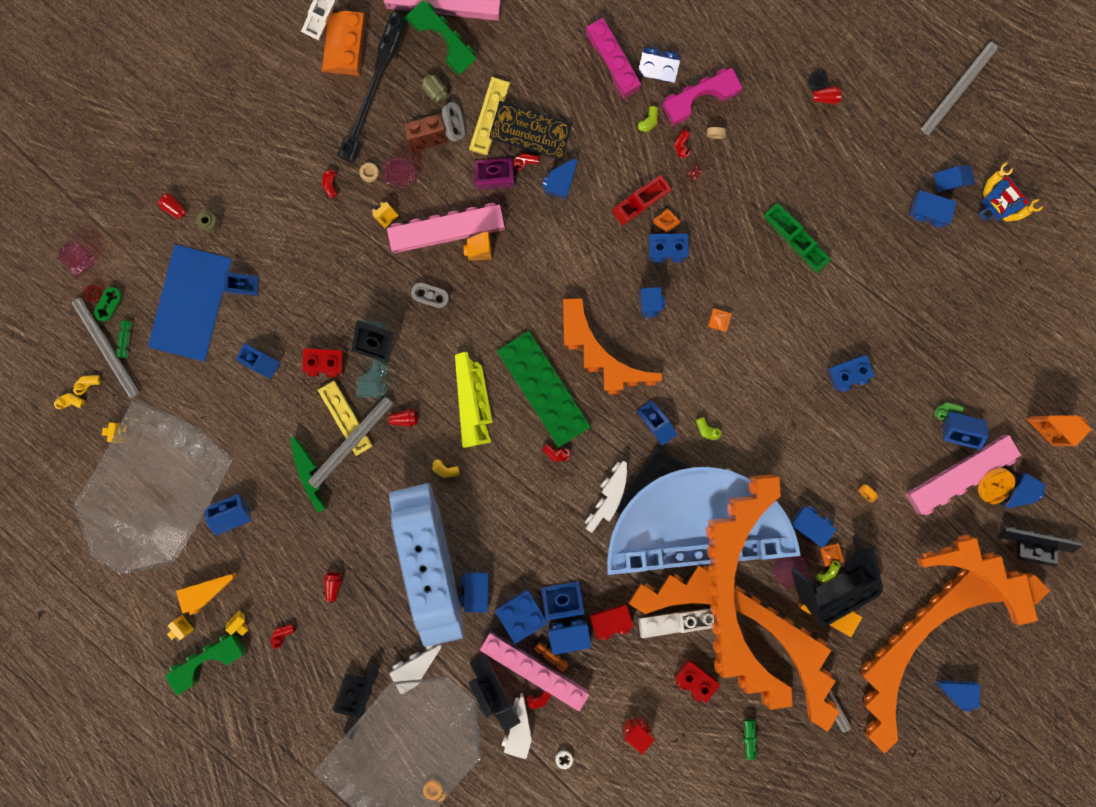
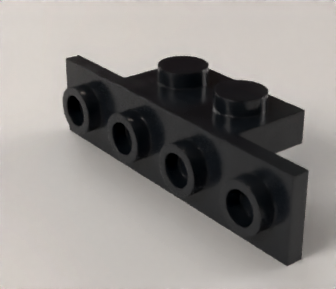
(1039, 547)
(354, 694)
(491, 694)

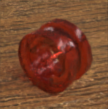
(695, 173)
(87, 295)

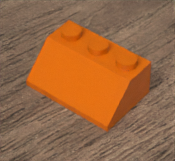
(344, 43)
(1061, 429)

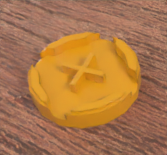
(996, 485)

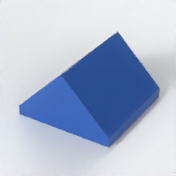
(562, 601)

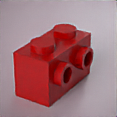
(323, 361)
(611, 621)
(696, 681)
(638, 734)

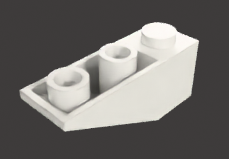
(416, 666)
(519, 737)

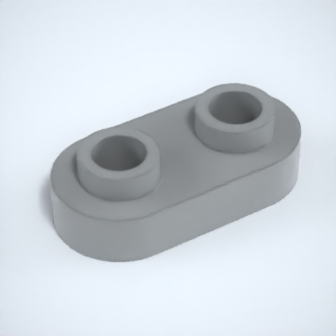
(453, 121)
(430, 295)

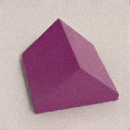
(493, 173)

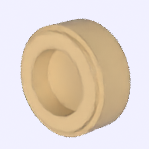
(716, 132)
(369, 172)

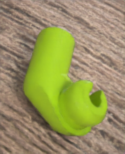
(650, 122)
(706, 431)
(831, 573)

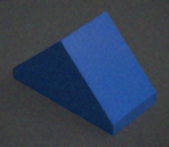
(954, 178)
(239, 284)

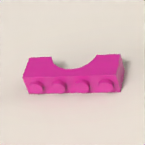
(610, 51)
(723, 86)

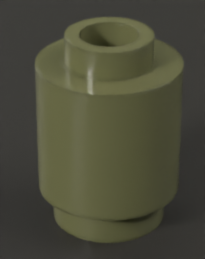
(435, 88)
(213, 223)

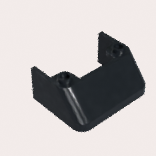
(846, 591)

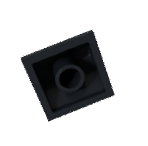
(373, 341)

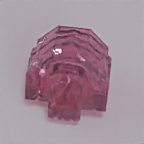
(399, 172)
(76, 258)
(783, 568)

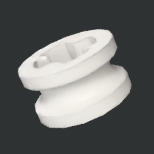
(565, 765)

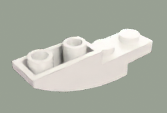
(318, 17)
(613, 489)
(676, 622)

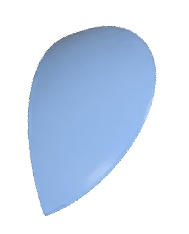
(669, 521)

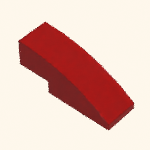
(641, 200)

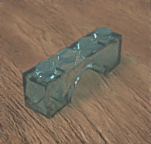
(371, 383)

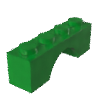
(425, 18)
(225, 651)

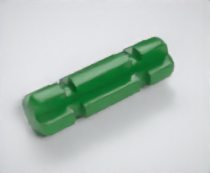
(124, 339)

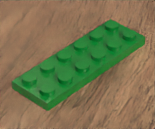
(543, 389)

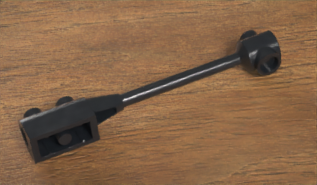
(387, 50)

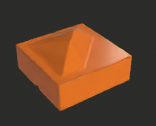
(666, 221)
(719, 320)
(831, 553)

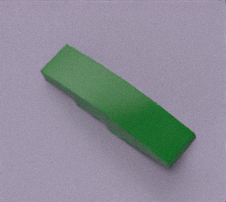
(797, 238)
(305, 467)

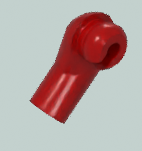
(680, 144)
(523, 159)
(327, 181)
(556, 455)
(279, 635)
(538, 702)

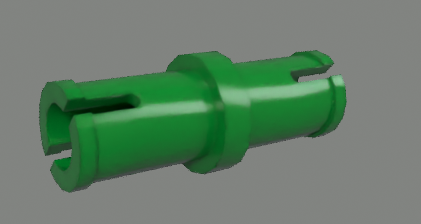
(750, 739)

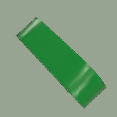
(104, 302)

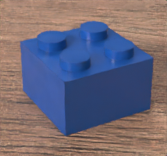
(521, 615)
(569, 636)

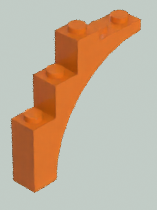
(595, 357)
(1011, 588)

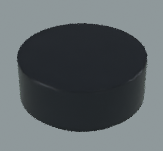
(817, 81)

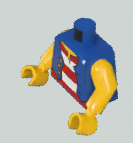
(1004, 199)

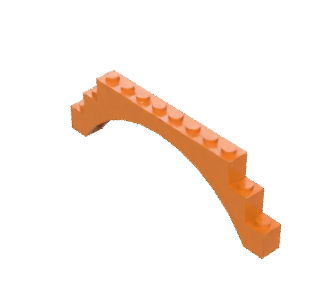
(725, 545)
(803, 650)
(888, 665)

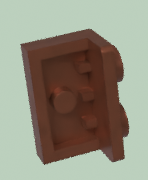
(426, 133)

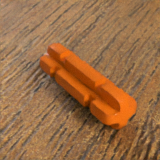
(553, 659)

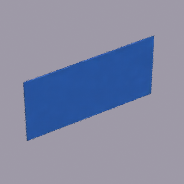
(189, 303)

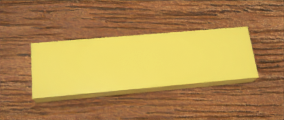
(496, 92)
(343, 414)

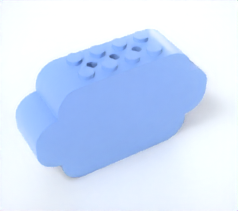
(426, 565)

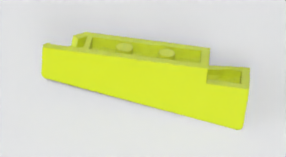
(473, 401)

